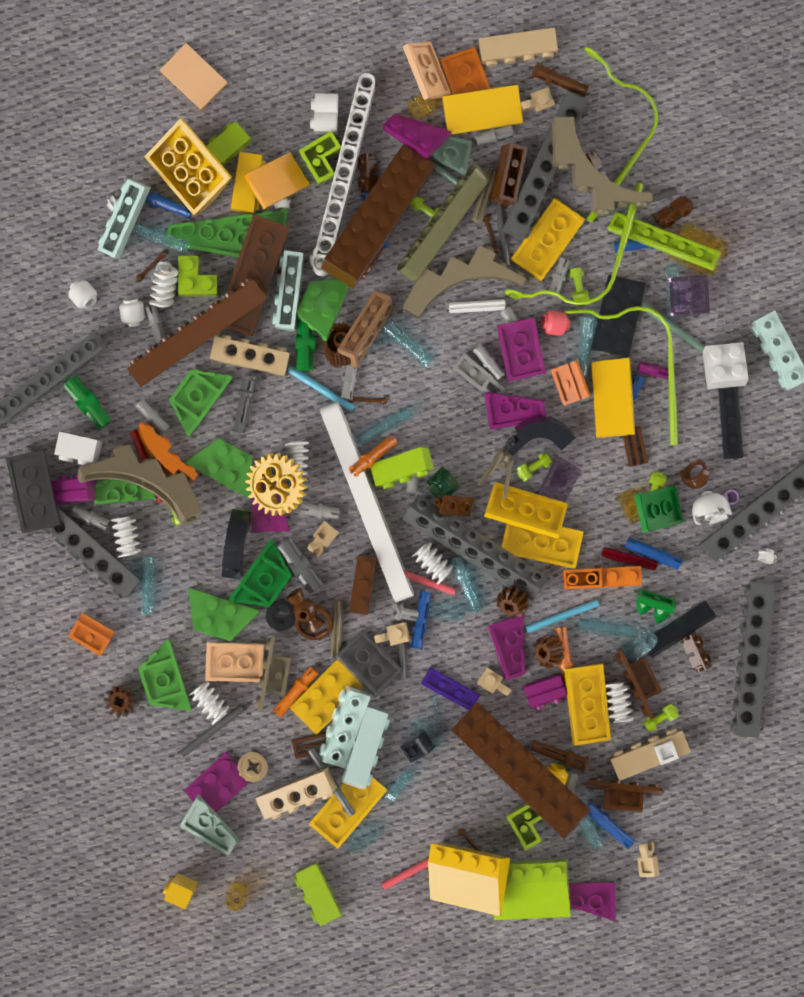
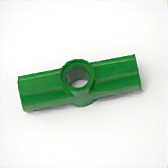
(304, 346)
(87, 402)

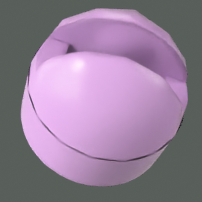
(733, 496)

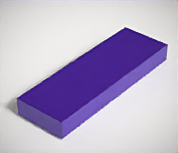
(450, 689)

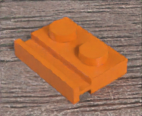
(570, 383)
(91, 634)

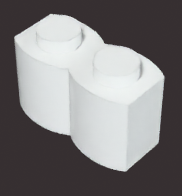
(325, 113)

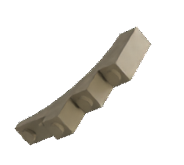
(569, 154)
(481, 266)
(149, 475)

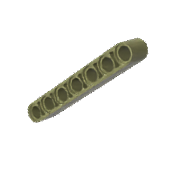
(443, 222)

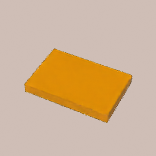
(276, 180)

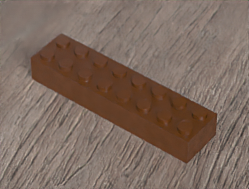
(377, 216)
(198, 332)
(521, 771)

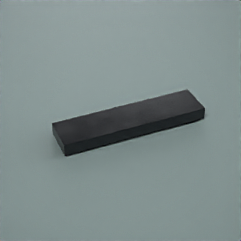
(730, 423)
(682, 627)

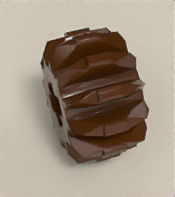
(512, 601)
(549, 651)
(117, 707)

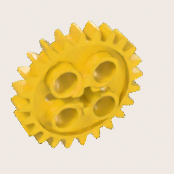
(284, 470)

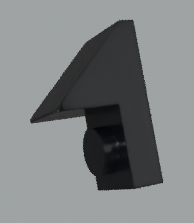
(417, 747)

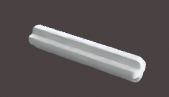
(476, 306)

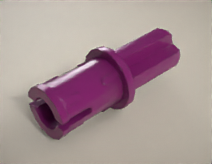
(653, 370)

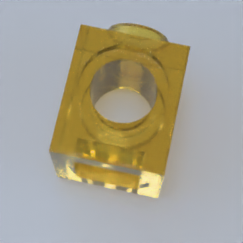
(421, 108)
(243, 889)

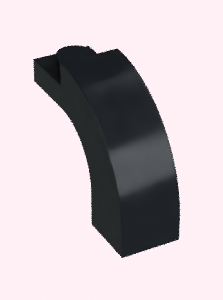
(540, 428)
(235, 544)

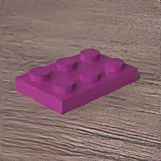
(521, 349)
(218, 783)

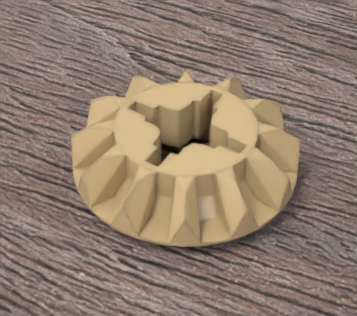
(260, 770)

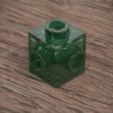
(442, 483)

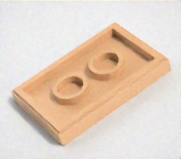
(427, 70)
(193, 76)
(234, 661)

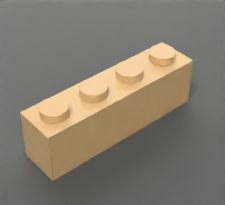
(518, 46)
(643, 756)

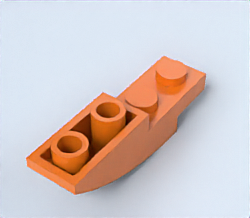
(159, 448)
(602, 577)

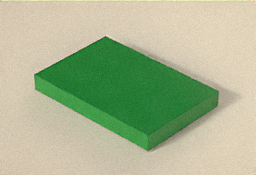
(658, 509)

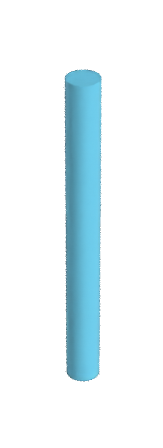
(320, 388)
(561, 616)

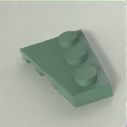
(454, 154)
(209, 827)

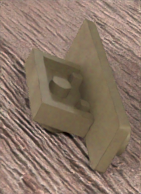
(275, 674)

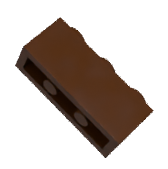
(508, 174)
(362, 585)

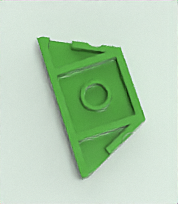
(322, 305)
(197, 396)
(224, 465)
(218, 616)
(164, 680)

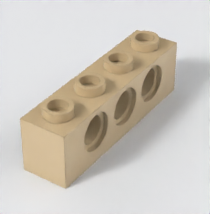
(278, 367)
(321, 779)

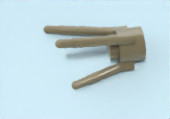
(500, 460)

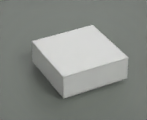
(666, 752)

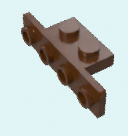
(642, 678)
(624, 796)

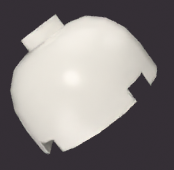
(710, 508)

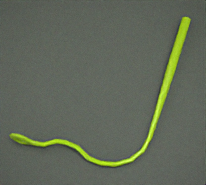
(593, 215)
(625, 234)
(671, 374)

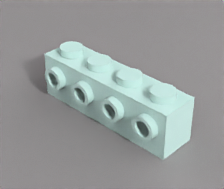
(123, 218)
(289, 291)
(780, 350)
(344, 727)
(364, 749)

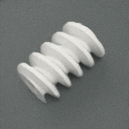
(165, 286)
(296, 451)
(126, 536)
(433, 562)
(209, 702)
(619, 702)

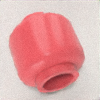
(555, 322)

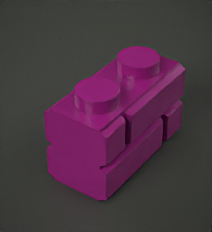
(72, 491)
(545, 691)

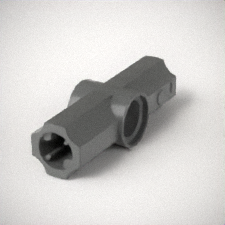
(300, 565)

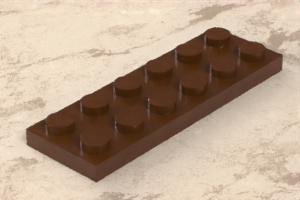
(257, 260)

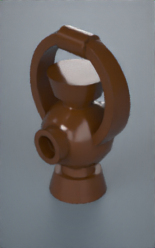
(305, 611)

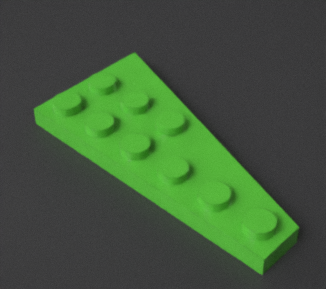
(222, 235)

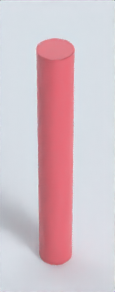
(430, 583)
(405, 874)

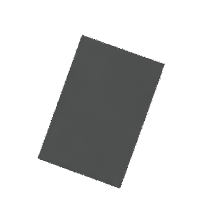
(369, 663)

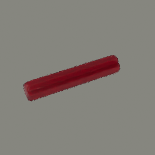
(629, 558)

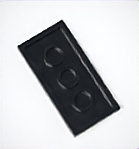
(617, 334)
(33, 491)

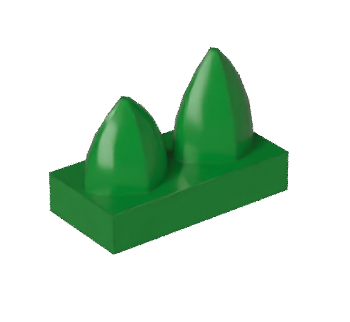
(663, 605)

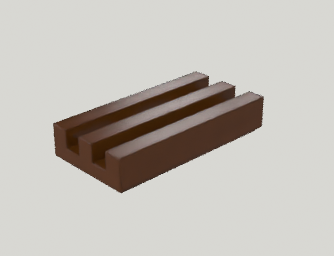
(642, 447)
(307, 738)

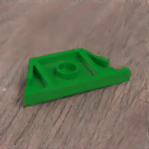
(264, 579)

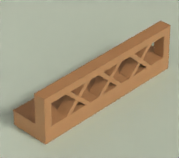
(366, 327)

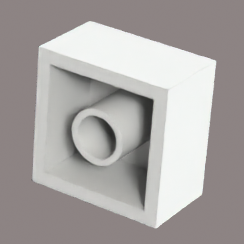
(725, 365)
(77, 447)

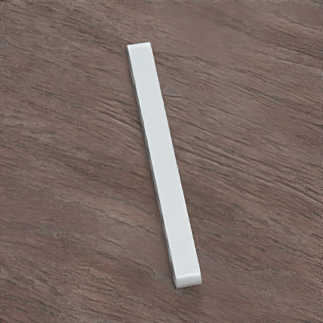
(347, 165)
(367, 503)

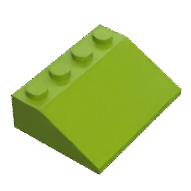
(536, 890)

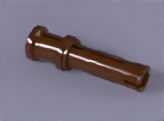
(551, 76)
(570, 759)

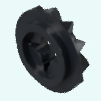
(275, 623)

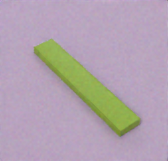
(667, 242)

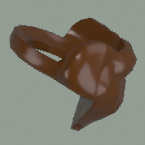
(700, 480)

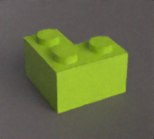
(318, 153)
(191, 282)
(522, 822)

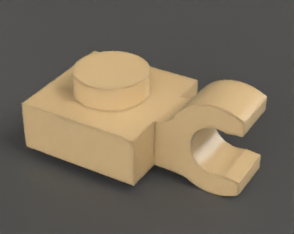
(539, 100)
(323, 537)
(396, 634)
(491, 681)
(647, 863)

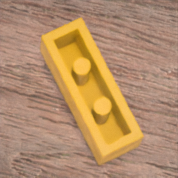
(243, 196)
(180, 890)

